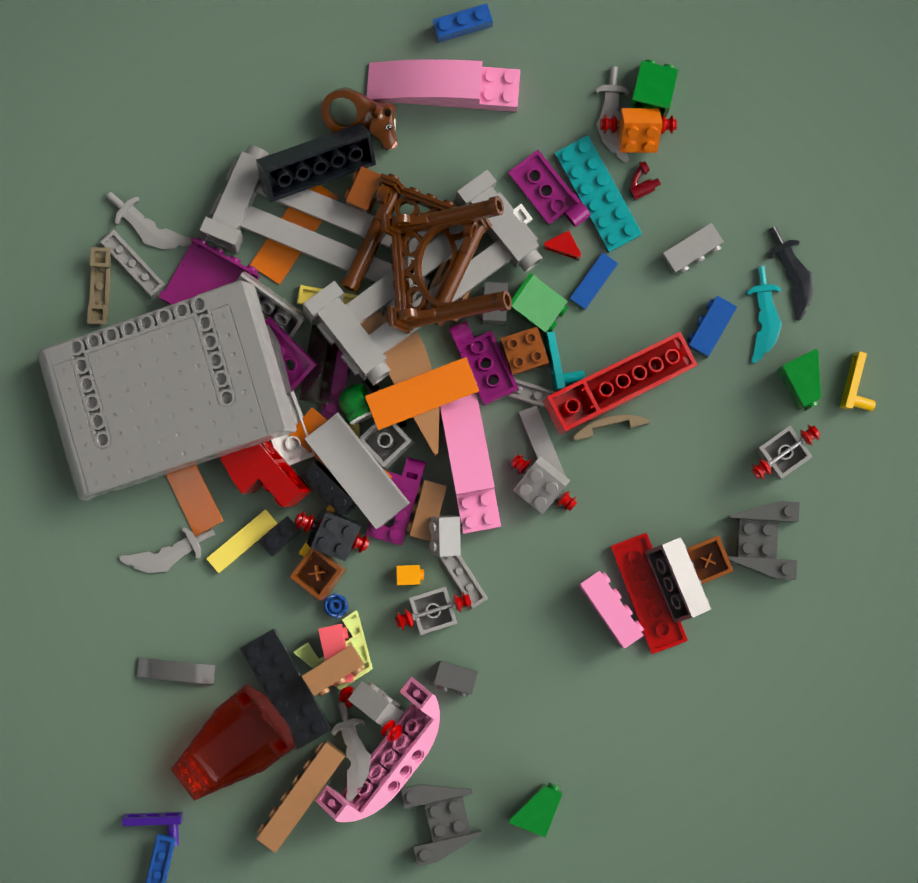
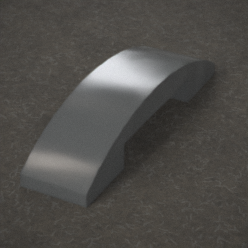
(176, 671)

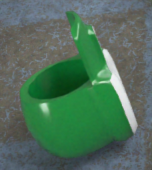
(354, 404)

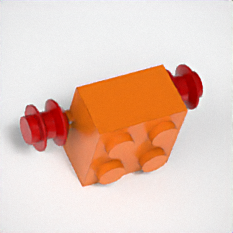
(638, 129)

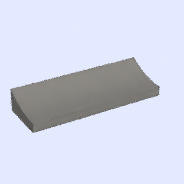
(357, 471)

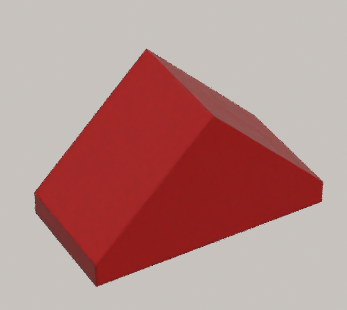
(563, 245)

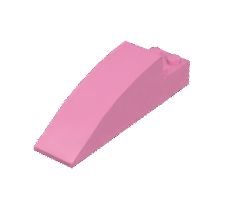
(444, 84)
(470, 465)

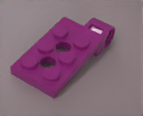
(561, 199)
(484, 348)
(291, 350)
(408, 484)

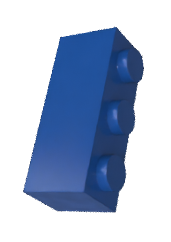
(462, 23)
(711, 326)

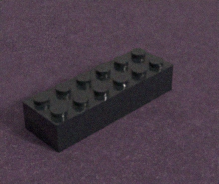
(316, 162)
(286, 688)

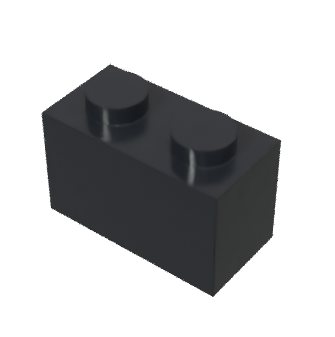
(280, 536)

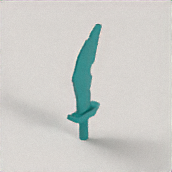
(767, 316)

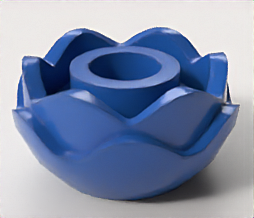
(331, 601)

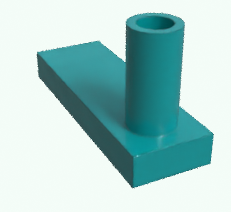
(558, 377)

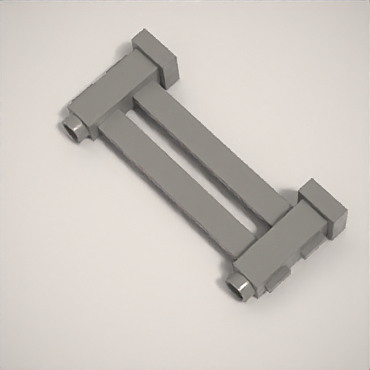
(235, 211)
(343, 322)

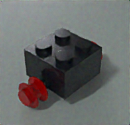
(332, 533)

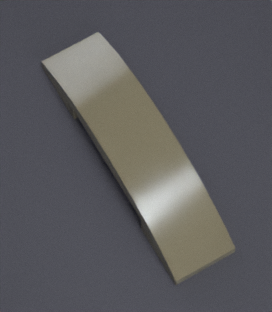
(99, 285)
(633, 421)

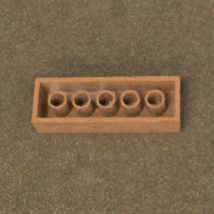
(301, 796)

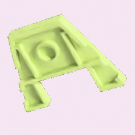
(358, 640)

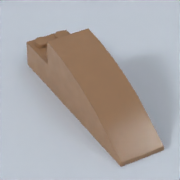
(407, 361)

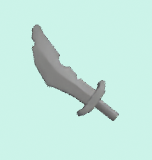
(610, 108)
(145, 227)
(167, 555)
(355, 752)

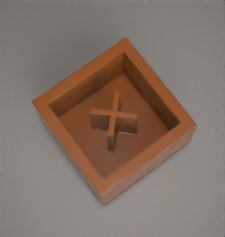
(364, 190)
(524, 351)
(709, 559)
(318, 573)

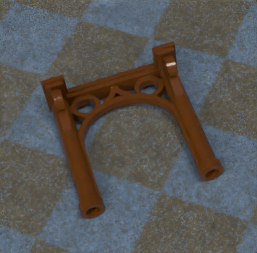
(390, 200)
(402, 230)

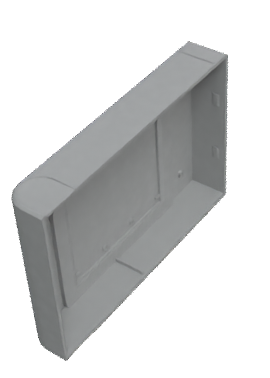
(166, 390)

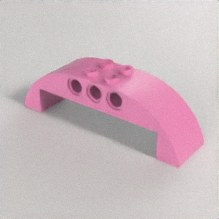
(391, 761)

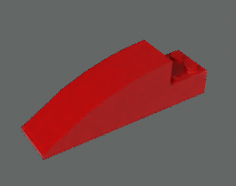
(619, 383)
(265, 467)

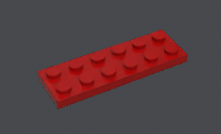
(646, 595)

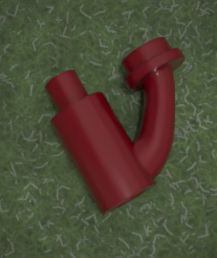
(644, 188)

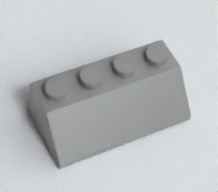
(276, 307)

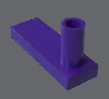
(170, 819)

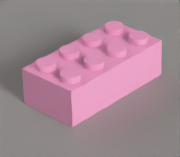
(611, 610)

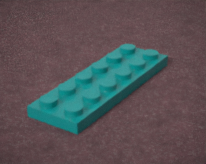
(598, 193)

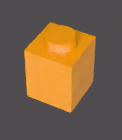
(410, 575)

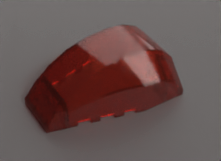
(235, 743)

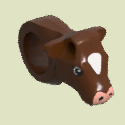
(376, 117)

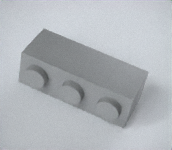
(693, 249)

